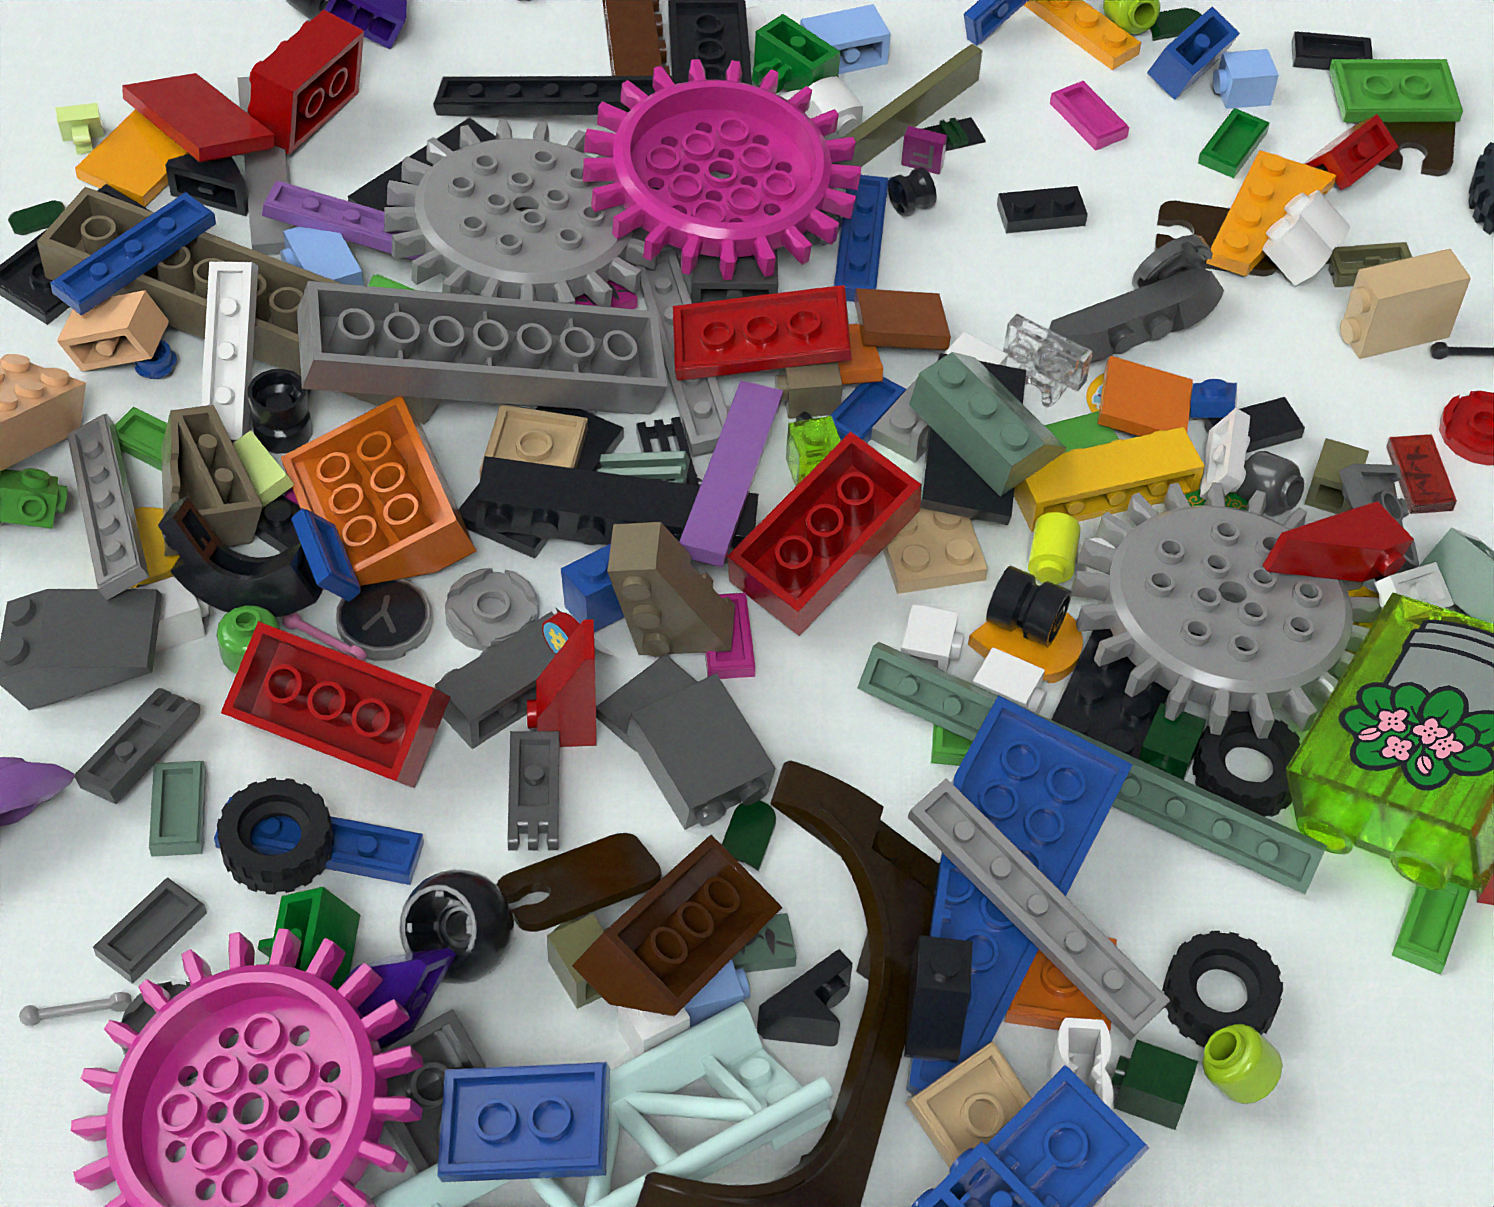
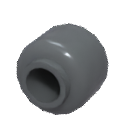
(1274, 476)

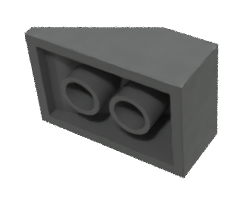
(76, 642)
(442, 1047)

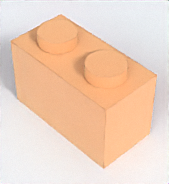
(114, 332)

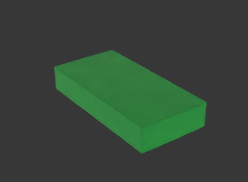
(1233, 143)

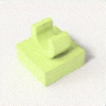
(80, 125)

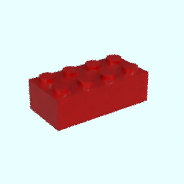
(824, 533)
(336, 704)

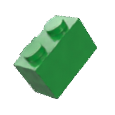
(793, 53)
(311, 918)

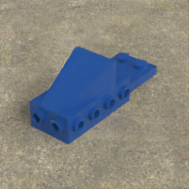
(1051, 1154)

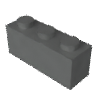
(496, 685)

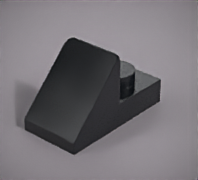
(803, 1007)

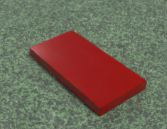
(198, 117)
(761, 333)

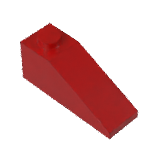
(1343, 546)
(567, 691)

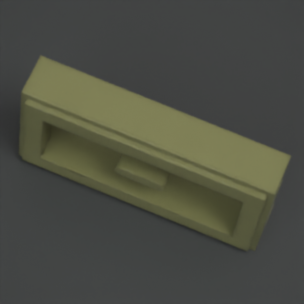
(1370, 255)

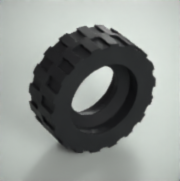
(1260, 797)
(270, 800)
(1225, 953)

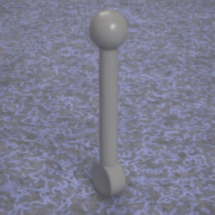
(117, 1002)

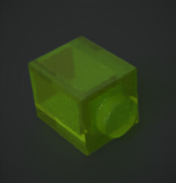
(809, 444)

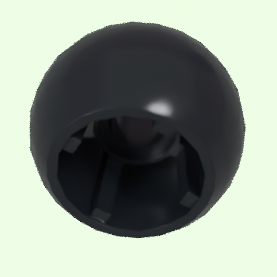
(433, 925)

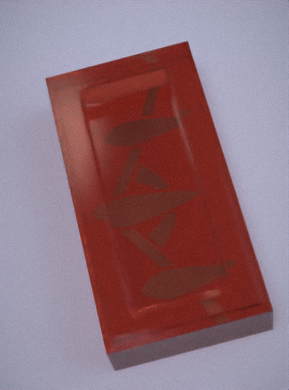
(1422, 474)

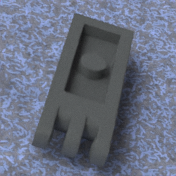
(137, 745)
(533, 788)

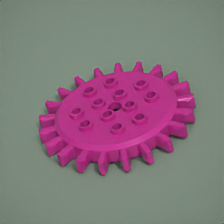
(729, 127)
(269, 1008)

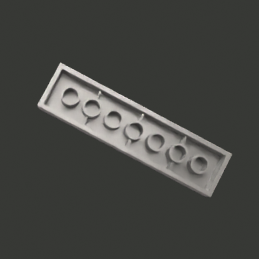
(479, 348)

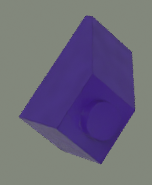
(411, 982)

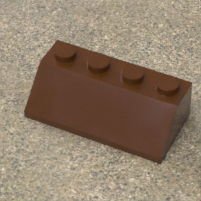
(678, 933)

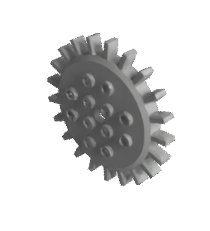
(472, 233)
(1155, 622)

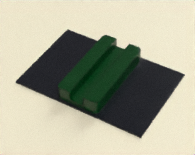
(959, 132)

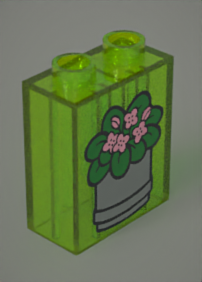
(1407, 749)

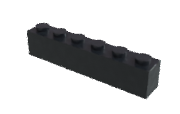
(584, 503)

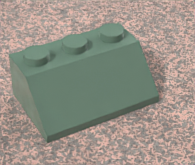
(983, 421)
(1467, 572)

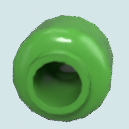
(236, 631)

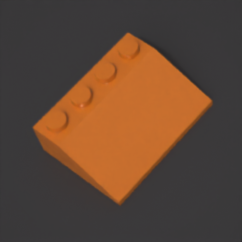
(382, 495)

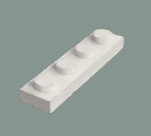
(230, 343)

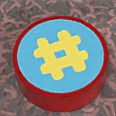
(558, 630)

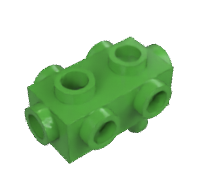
(30, 497)

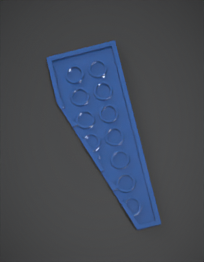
(1049, 801)

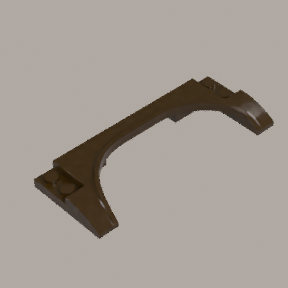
(897, 899)

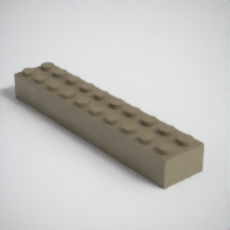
(181, 281)

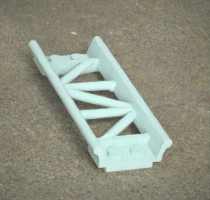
(732, 1061)

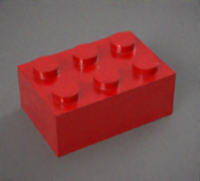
(307, 79)

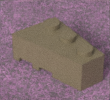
(207, 469)
(664, 596)

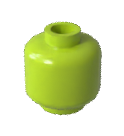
(1132, 15)
(1242, 1063)

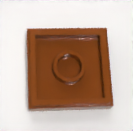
(902, 319)

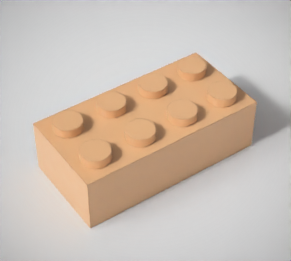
(35, 407)

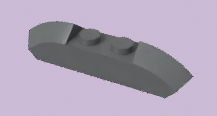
(1142, 313)

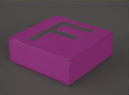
(924, 149)

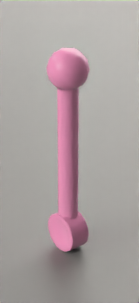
(294, 621)

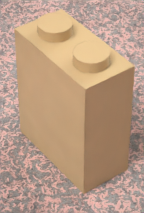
(1404, 303)

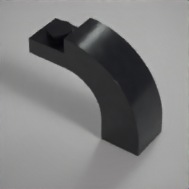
(232, 579)

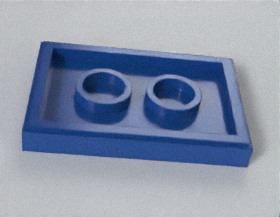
(524, 1122)

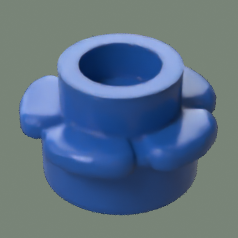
(159, 365)

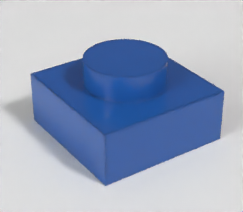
(1213, 399)

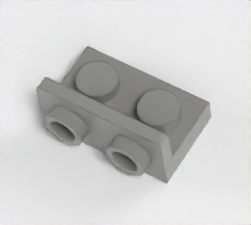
(902, 428)

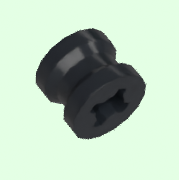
(912, 191)

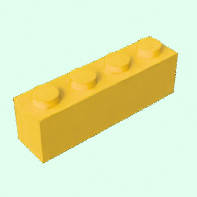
(1107, 475)

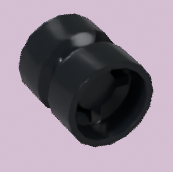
(279, 410)
(1026, 605)

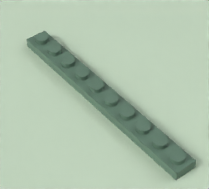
(1146, 792)

